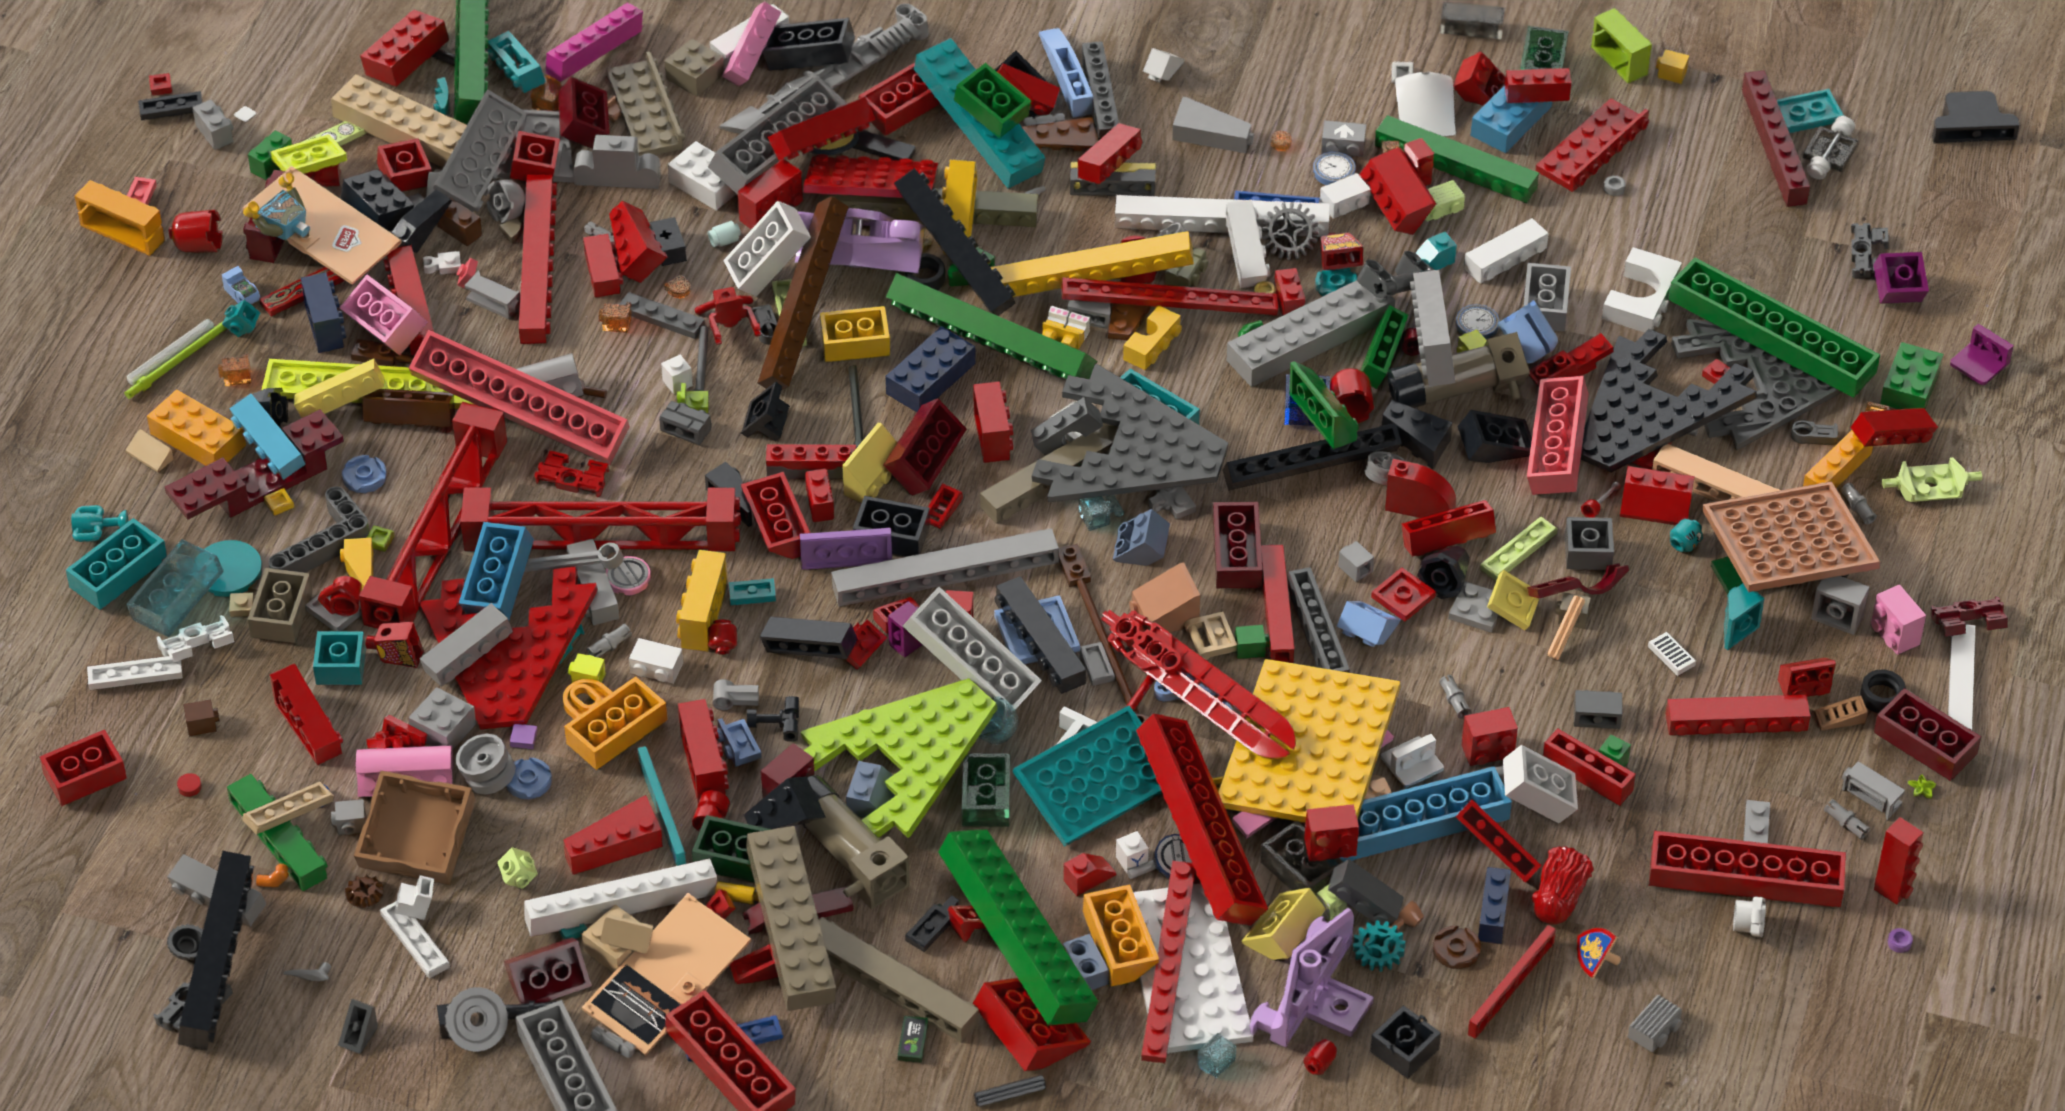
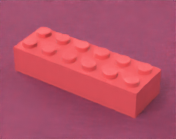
(1558, 435)

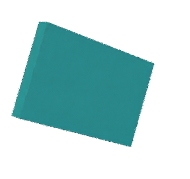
(1809, 110)

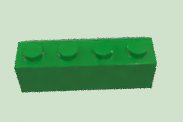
(1321, 406)

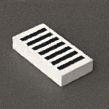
(1672, 653)

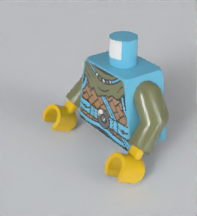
(282, 214)

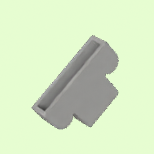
(617, 164)

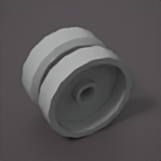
(485, 764)

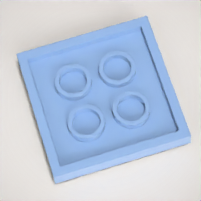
(1056, 611)

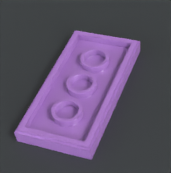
(845, 548)

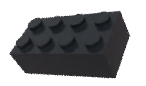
(809, 44)

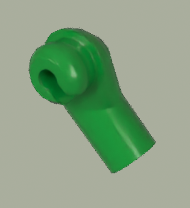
(1249, 327)

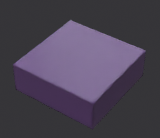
(523, 736)

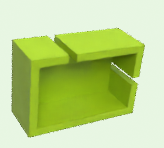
(1621, 45)

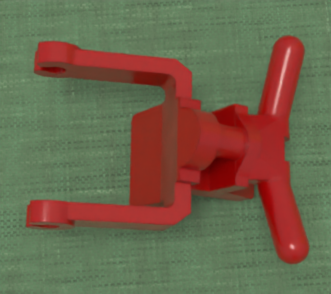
(728, 311)

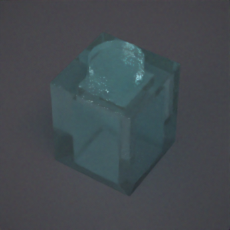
(1216, 1055)

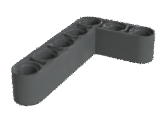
(328, 542)

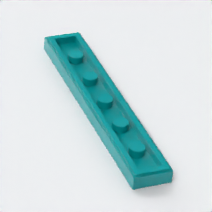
(661, 806)

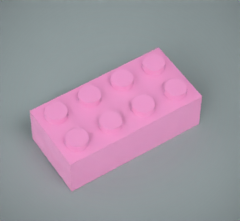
(383, 315)

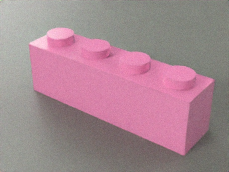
(751, 44)

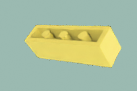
(340, 389)

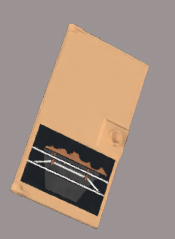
(681, 961)

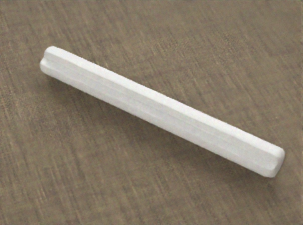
(170, 351)

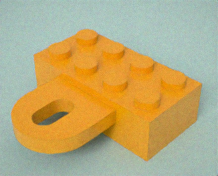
(612, 721)

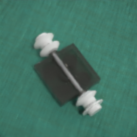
(1831, 148)

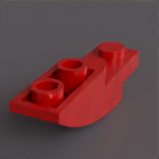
(1574, 363)

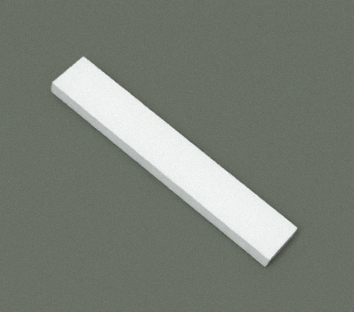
(1962, 677)

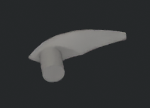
(312, 975)

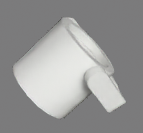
(1750, 916)

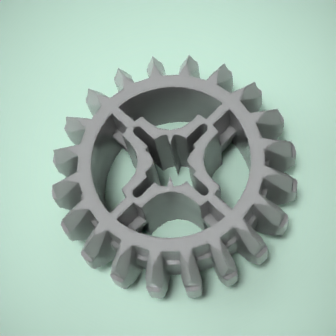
(1281, 234)

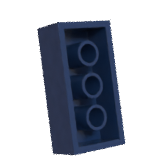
(930, 369)

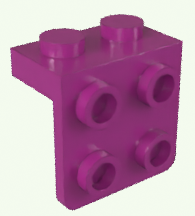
(1983, 356)

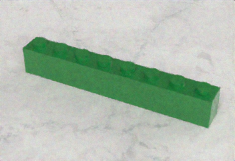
(1464, 160)

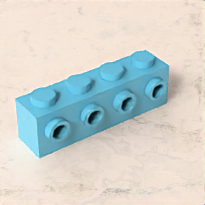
(267, 436)

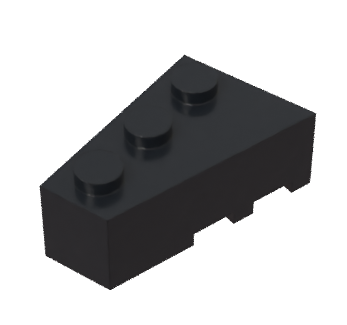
(1419, 431)
(786, 806)

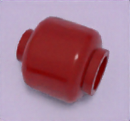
(722, 636)

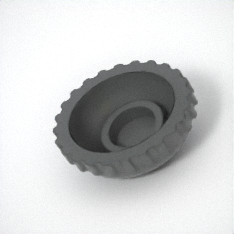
(184, 941)

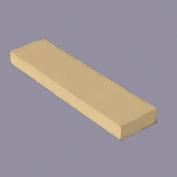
(288, 807)

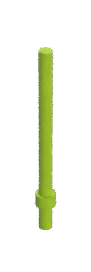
(145, 381)

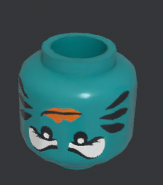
(1686, 535)

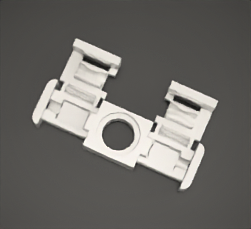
(181, 646)

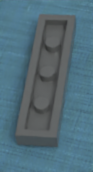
(664, 315)

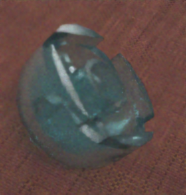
(1002, 724)

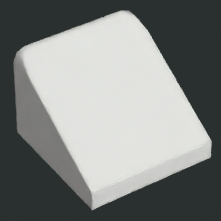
(1401, 69)

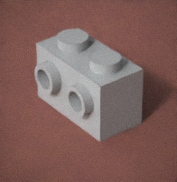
(213, 124)

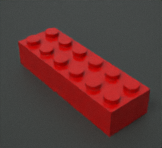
(728, 1056)

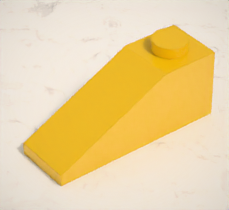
(358, 558)

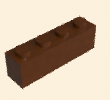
(409, 407)

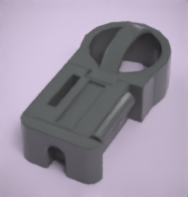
(767, 321)
(1817, 433)

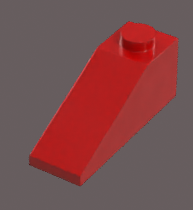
(1041, 93)

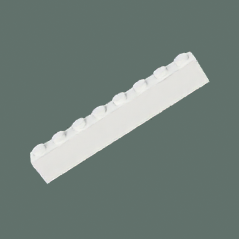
(630, 894)

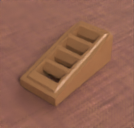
(1849, 705)

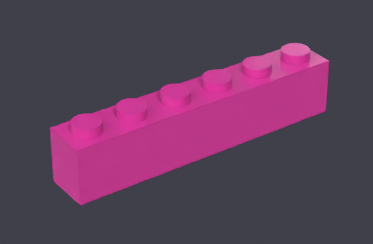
(594, 42)

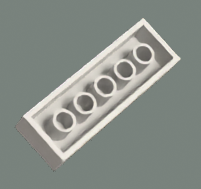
(970, 649)

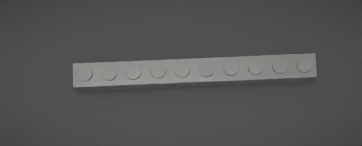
(945, 567)

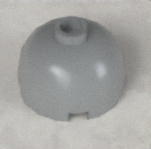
(506, 200)

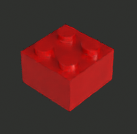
(534, 155)
(404, 164)
(1489, 736)
(1331, 832)

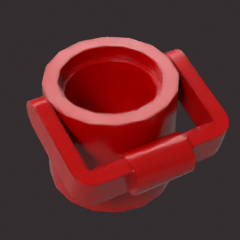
(344, 596)

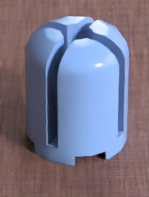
(1533, 331)

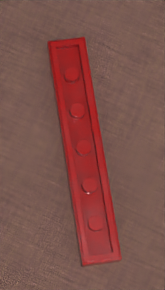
(1511, 982)

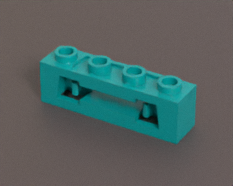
(529, 72)

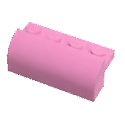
(423, 763)

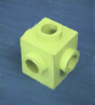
(517, 868)

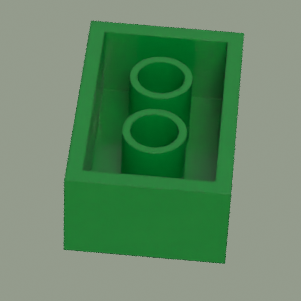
(992, 100)
(1911, 377)

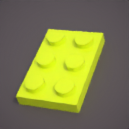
(310, 155)

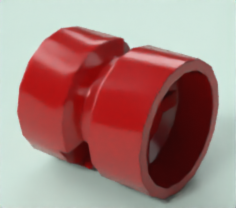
(712, 804)

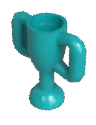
(89, 521)

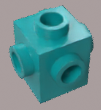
(241, 318)

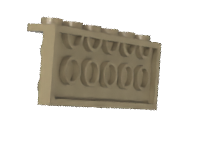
(646, 106)

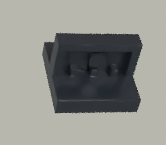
(766, 413)

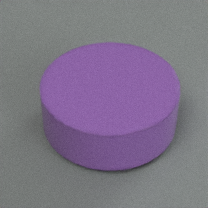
(1900, 940)

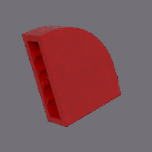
(1417, 490)

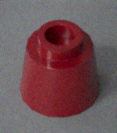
(1410, 342)

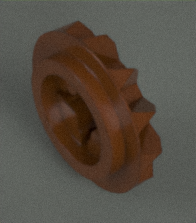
(359, 898)

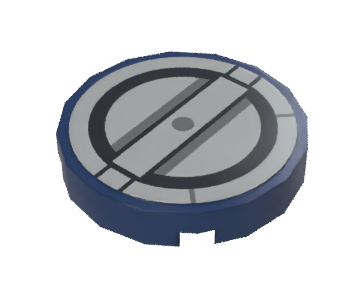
(1170, 849)

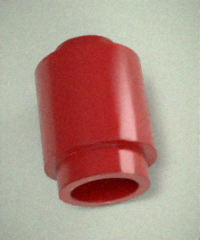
(1320, 1057)

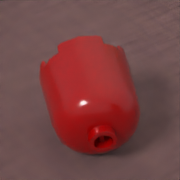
(196, 231)
(1354, 392)

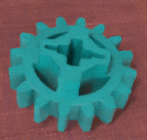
(1380, 942)

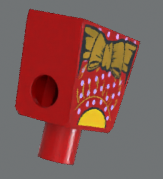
(1340, 251)
(397, 644)

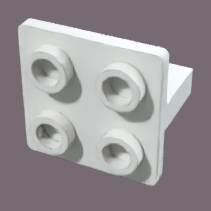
(1413, 760)

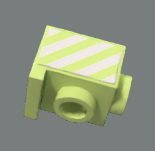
(1332, 903)

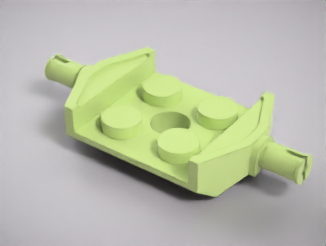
(1948, 478)

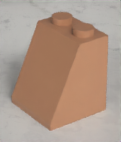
(1168, 599)

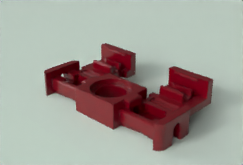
(1954, 615)

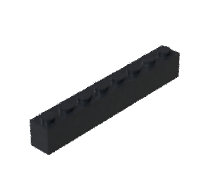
(955, 243)
(1308, 457)

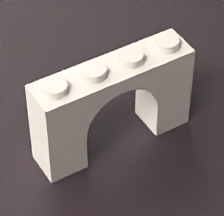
(1646, 311)

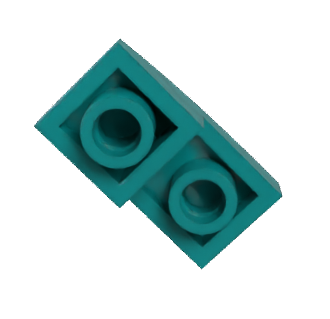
(442, 97)

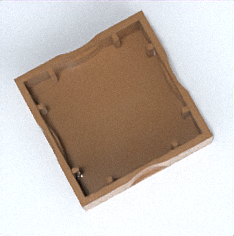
(415, 827)

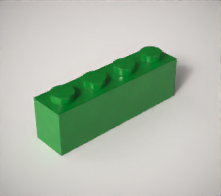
(1384, 345)

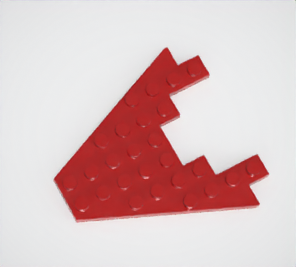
(516, 671)

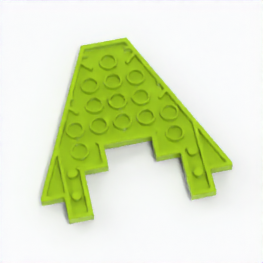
(920, 735)

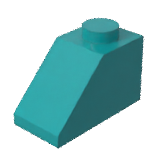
(1438, 251)

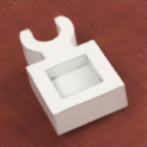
(446, 262)

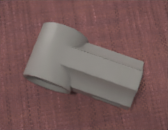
(727, 694)

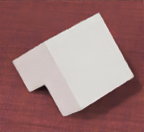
(415, 900)

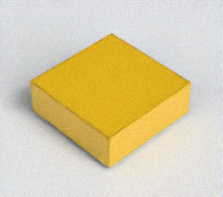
(279, 502)

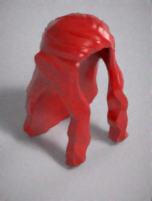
(1561, 884)

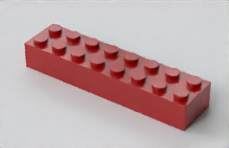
(1747, 869)

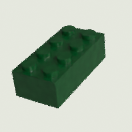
(725, 846)

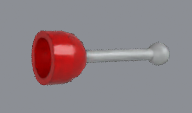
(1592, 507)

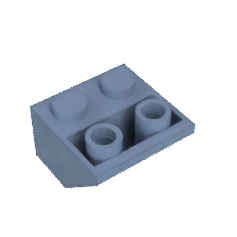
(1142, 539)

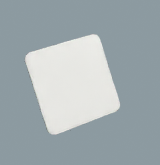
(245, 113)

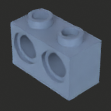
(1088, 960)

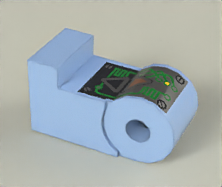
(239, 287)

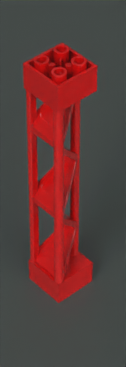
(477, 434)
(717, 514)

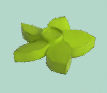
(1922, 787)

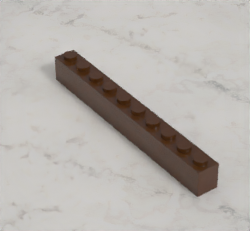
(803, 293)

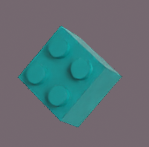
(339, 658)

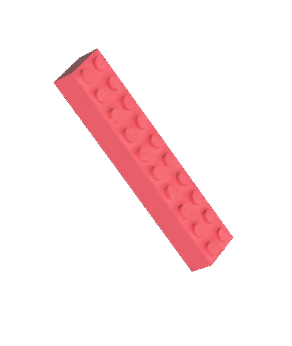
(519, 397)

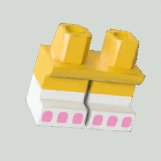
(1066, 327)

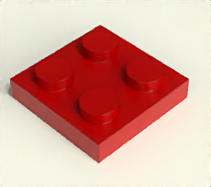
(1403, 594)

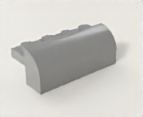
(558, 372)

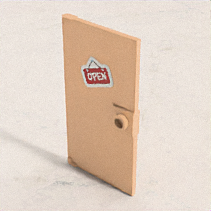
(338, 232)

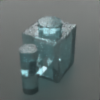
(1096, 511)

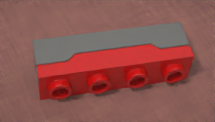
(800, 458)

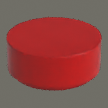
(189, 785)

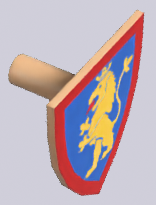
(1594, 949)

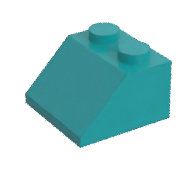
(1741, 615)

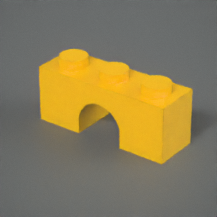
(1162, 328)

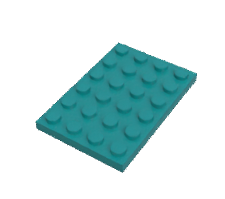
(1090, 777)

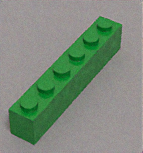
(283, 840)

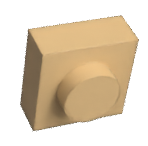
(240, 604)

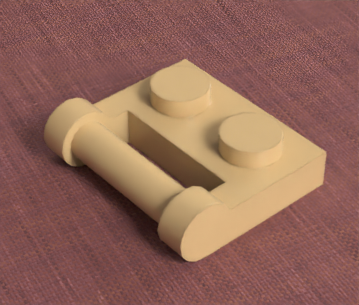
(1217, 632)

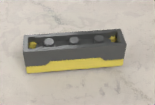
(1128, 179)

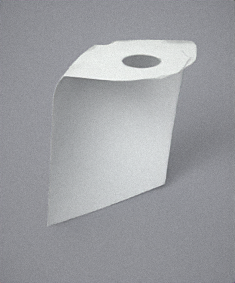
(1427, 101)

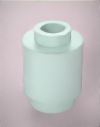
(724, 234)

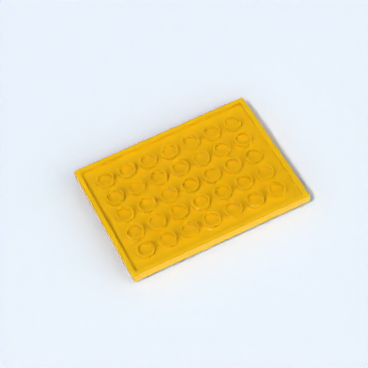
(1338, 738)

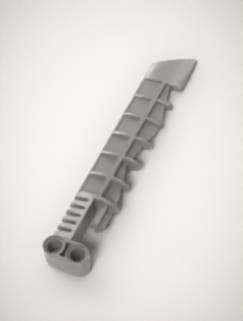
(865, 52)

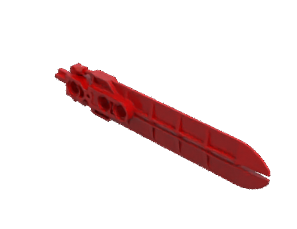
(1170, 661)

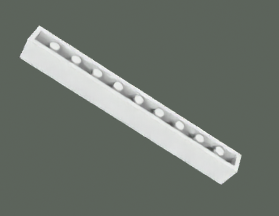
(1205, 214)

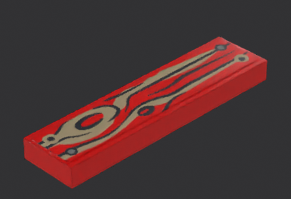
(292, 294)

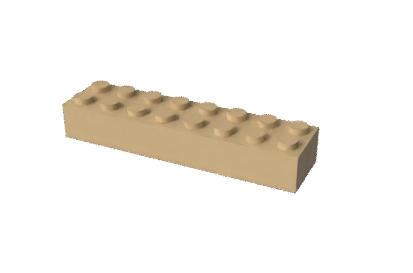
(396, 118)

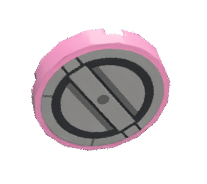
(630, 576)

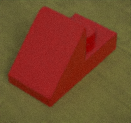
(964, 921)

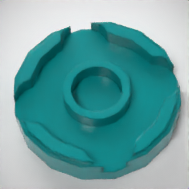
(1332, 280)

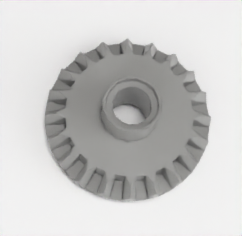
(491, 1023)

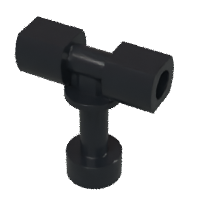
(785, 718)

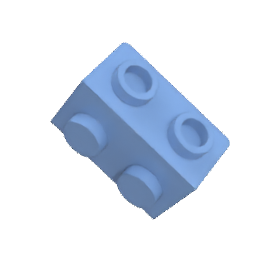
(738, 742)

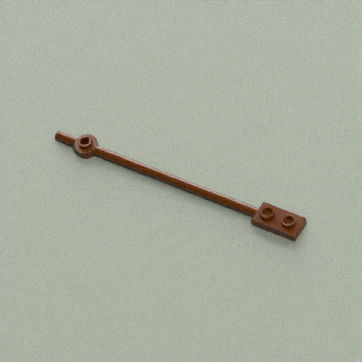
(385, 356)
(1078, 575)

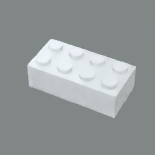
(767, 248)

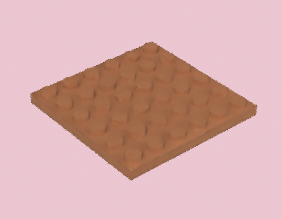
(1790, 536)

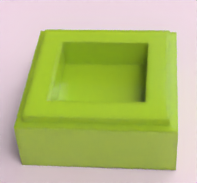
(381, 537)

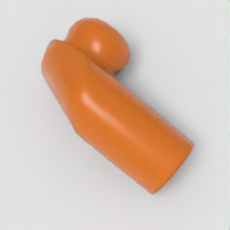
(275, 879)

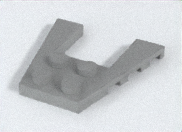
(546, 124)

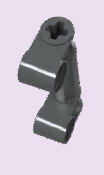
(1382, 283)

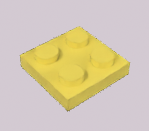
(1512, 600)

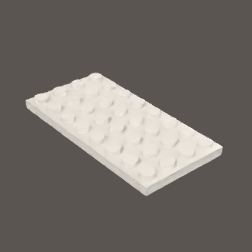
(1208, 984)

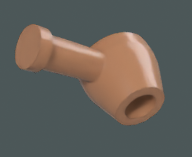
(1410, 915)

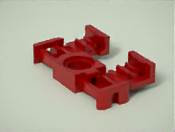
(590, 480)

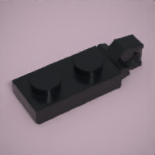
(931, 925)

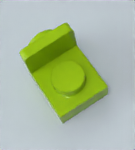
(694, 399)

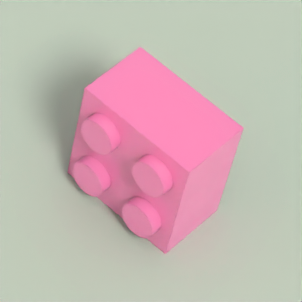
(1898, 619)

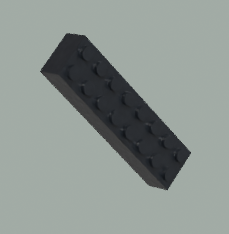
(216, 951)

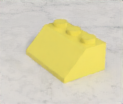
(864, 468)
(1284, 924)

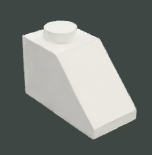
(1162, 65)

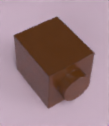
(201, 717)

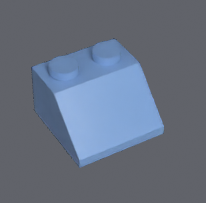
(1367, 622)

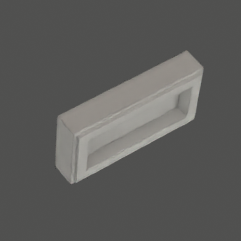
(1097, 663)

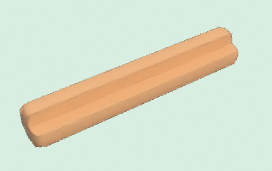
(1566, 627)

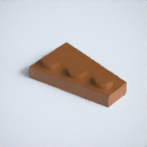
(1125, 320)

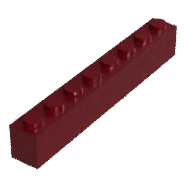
(1775, 138)

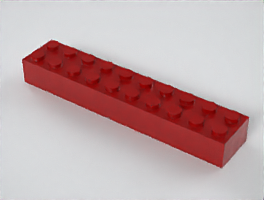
(1202, 820)

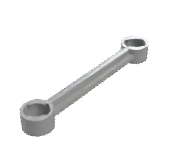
(578, 559)

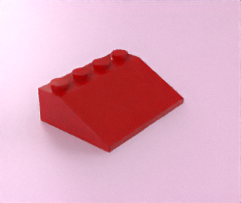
(1022, 1027)

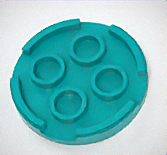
(240, 566)

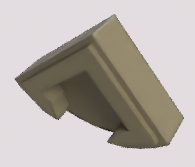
(511, 229)

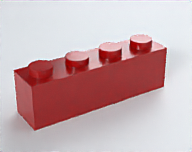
(1109, 153)
(1894, 427)
(1448, 528)
(1590, 766)
(1498, 841)
(1898, 861)

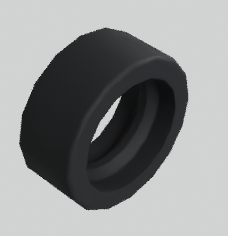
(931, 262)
(1880, 677)

